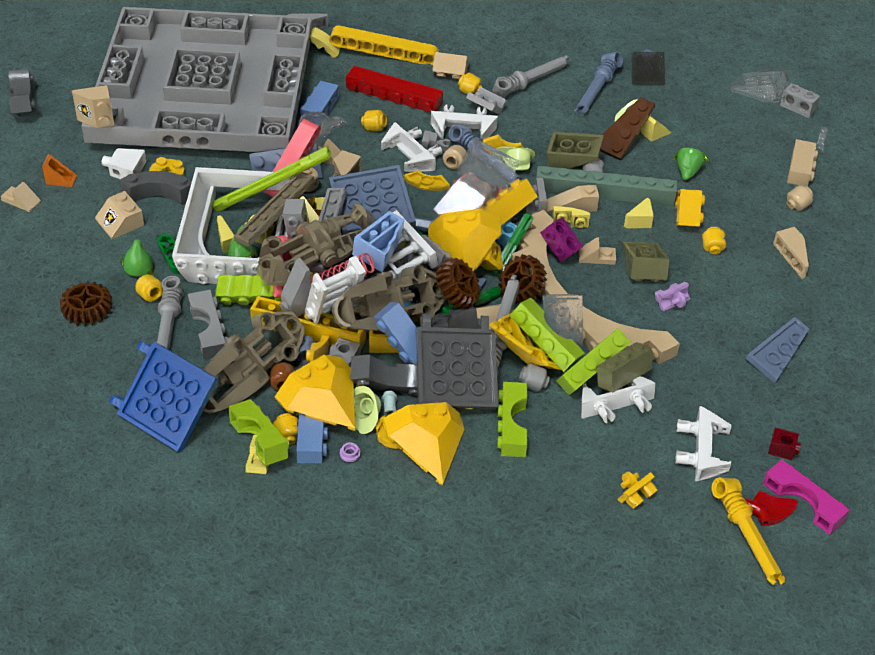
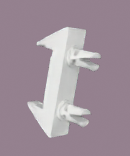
(441, 120)
(406, 143)
(637, 392)
(705, 425)

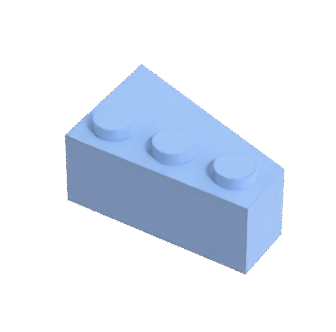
(379, 240)

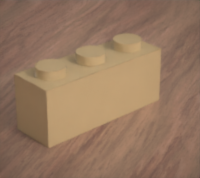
(802, 163)

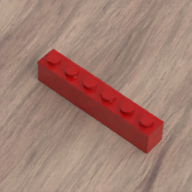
(394, 89)

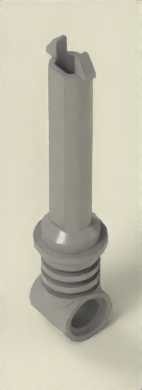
(520, 80)
(169, 308)
(505, 308)

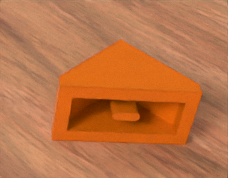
(56, 173)

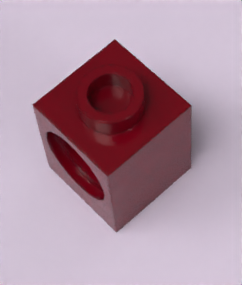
(784, 444)

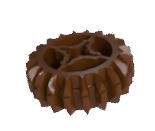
(458, 283)
(529, 284)
(85, 303)

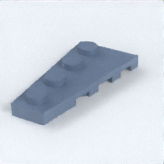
(268, 160)
(778, 349)

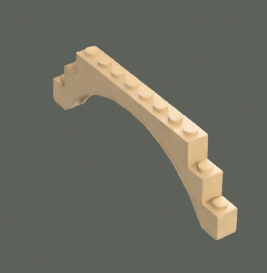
(595, 327)

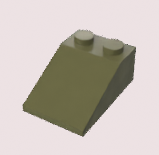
(573, 149)
(645, 261)

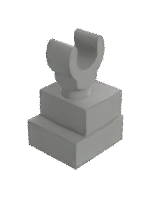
(430, 140)

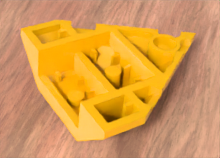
(466, 234)
(521, 343)
(321, 391)
(427, 435)

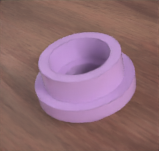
(350, 447)

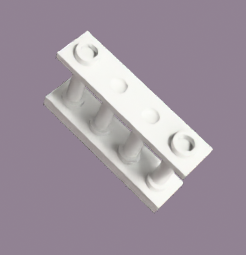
(417, 244)
(327, 291)

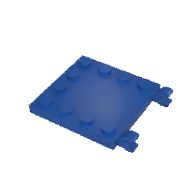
(166, 395)

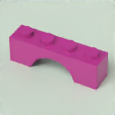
(786, 480)

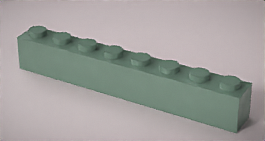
(610, 186)

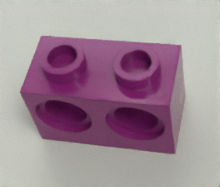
(561, 239)

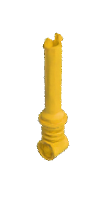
(740, 513)

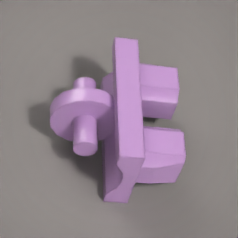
(674, 296)

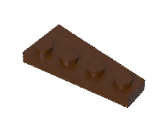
(625, 129)

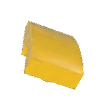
(318, 349)

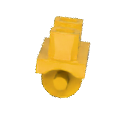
(631, 496)

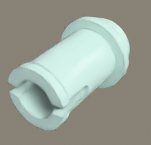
(389, 399)

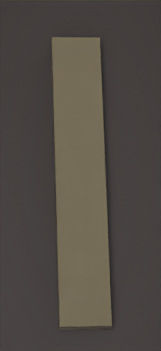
(273, 209)

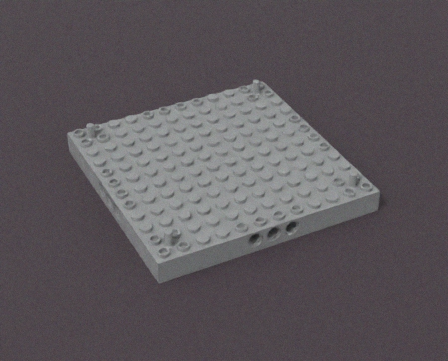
(203, 79)

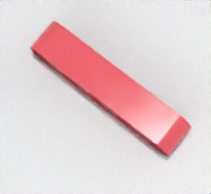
(298, 147)

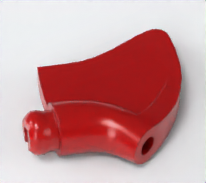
(771, 509)

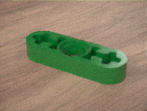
(166, 250)

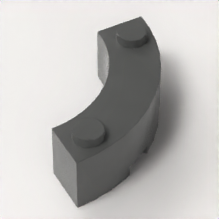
(21, 95)
(156, 183)
(456, 318)
(376, 375)

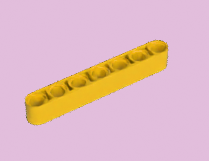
(383, 45)

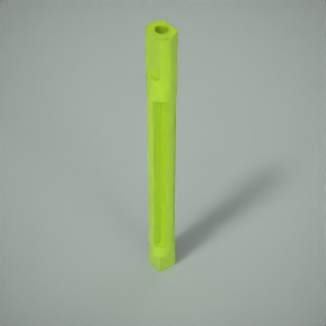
(272, 179)

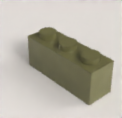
(624, 367)

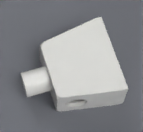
(125, 162)

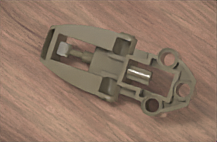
(313, 243)
(384, 289)
(241, 363)

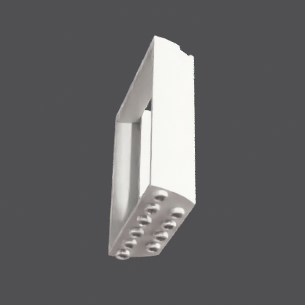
(189, 249)

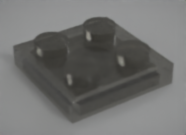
(648, 68)

